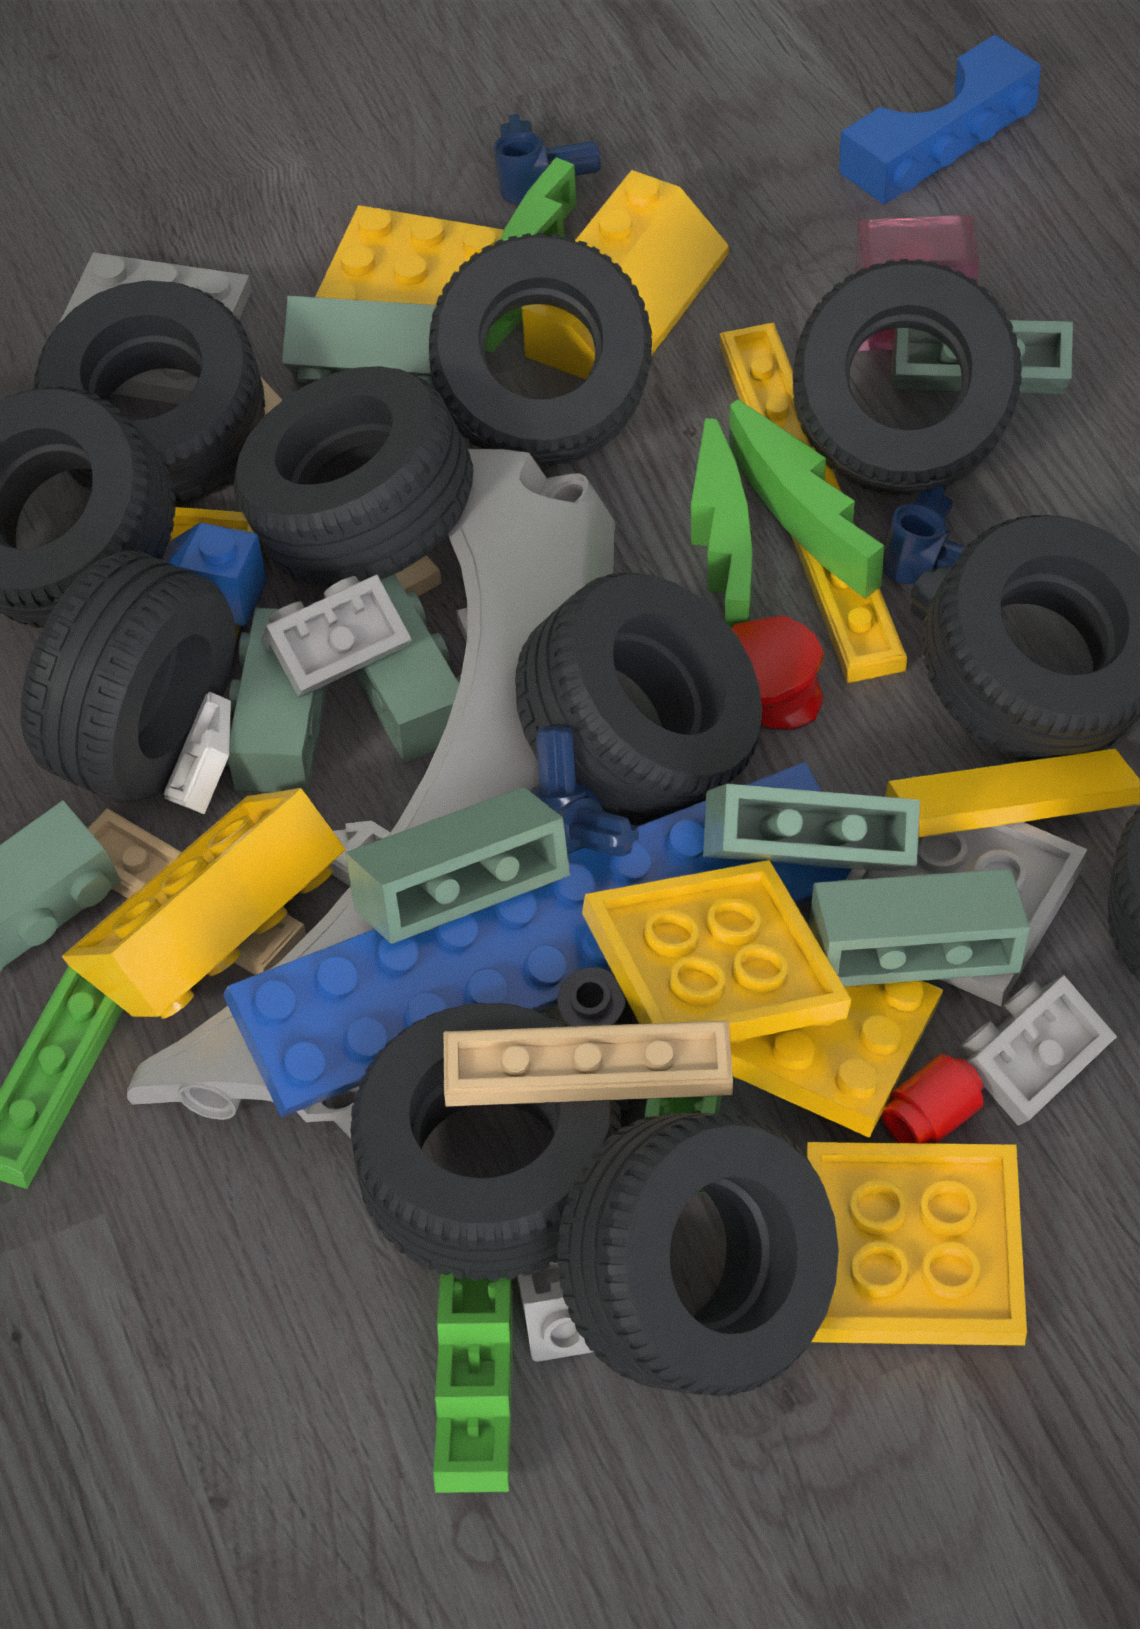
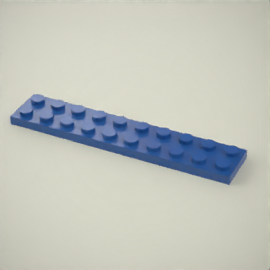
(333, 1010)

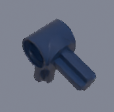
(523, 158)
(919, 538)
(581, 810)

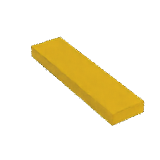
(1019, 791)

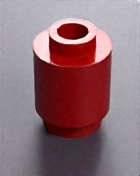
(934, 1101)

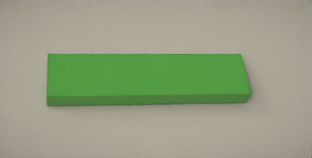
(51, 1074)

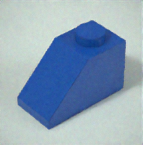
(227, 559)

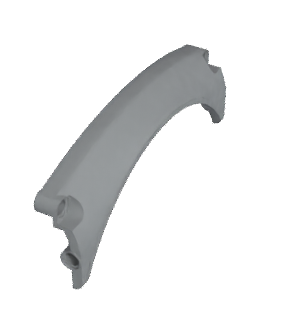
(521, 556)

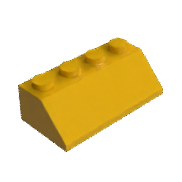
(663, 249)
(207, 903)

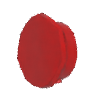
(786, 667)

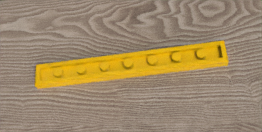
(856, 626)

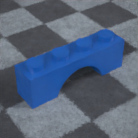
(897, 150)

